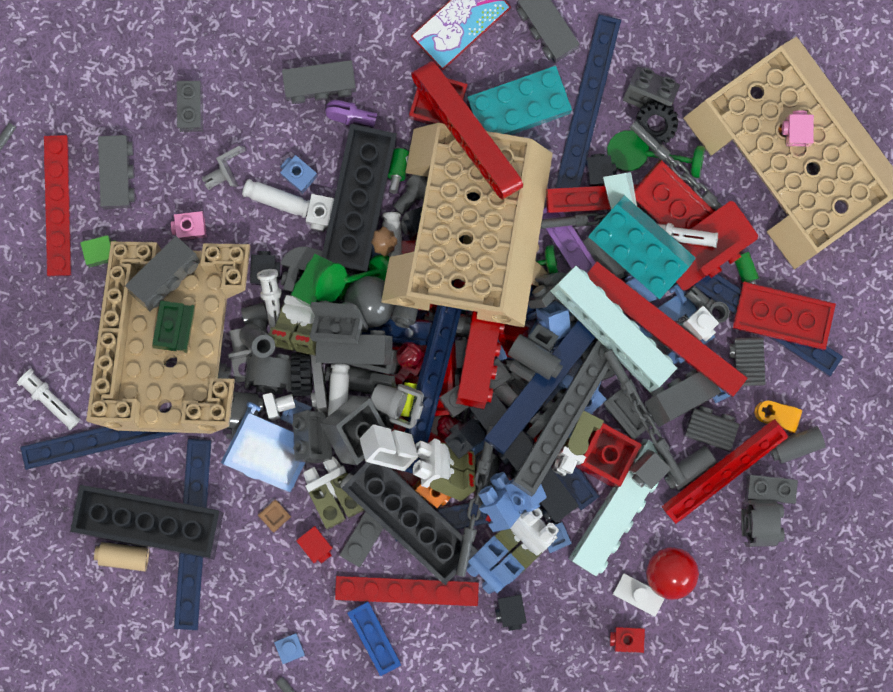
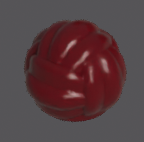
(408, 354)
(445, 424)

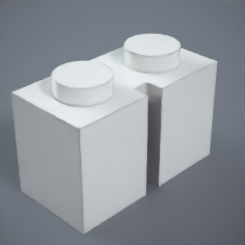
(388, 448)

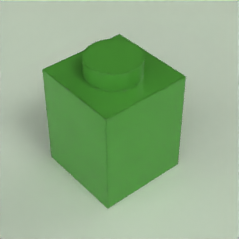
(96, 250)

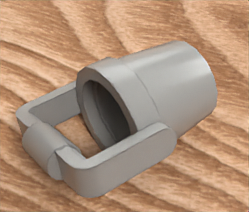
(392, 402)

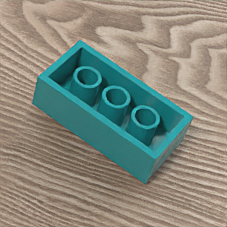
(521, 103)
(642, 247)

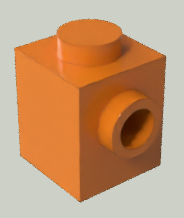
(434, 497)

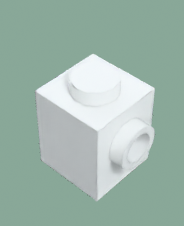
(319, 212)
(701, 324)

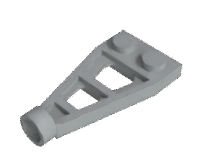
(319, 397)

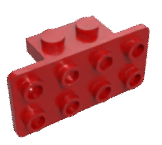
(733, 236)

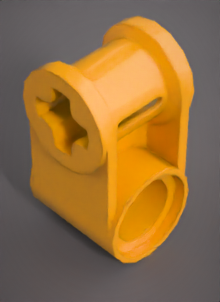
(785, 415)

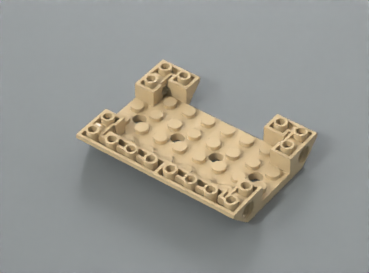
(847, 157)
(503, 232)
(133, 377)

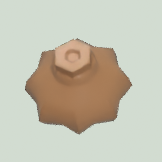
(384, 241)

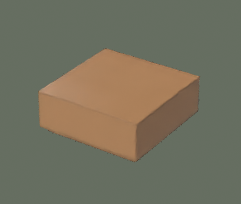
(274, 516)

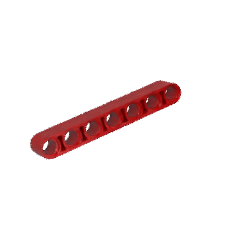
(467, 130)

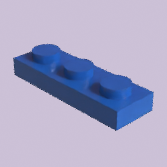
(374, 638)

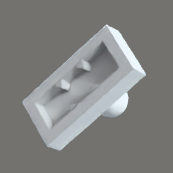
(277, 405)
(638, 595)

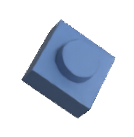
(289, 648)

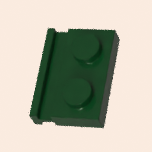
(173, 326)

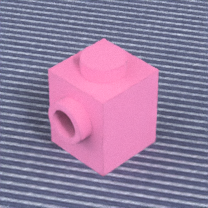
(799, 129)
(189, 225)

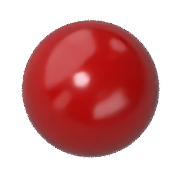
(672, 573)

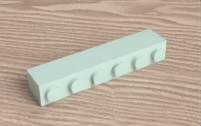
(614, 329)
(612, 521)

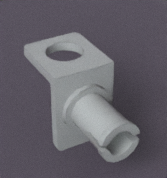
(224, 172)
(239, 355)

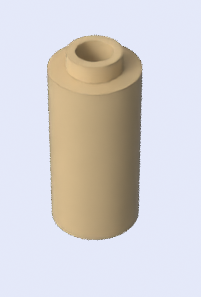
(122, 556)

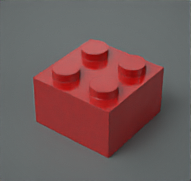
(609, 455)

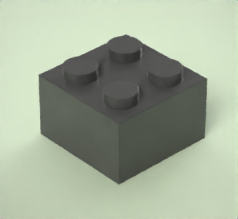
(348, 425)

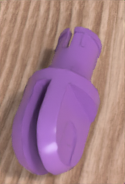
(349, 113)

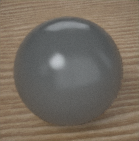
(367, 296)

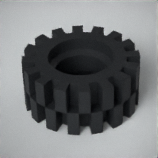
(666, 112)
(301, 374)

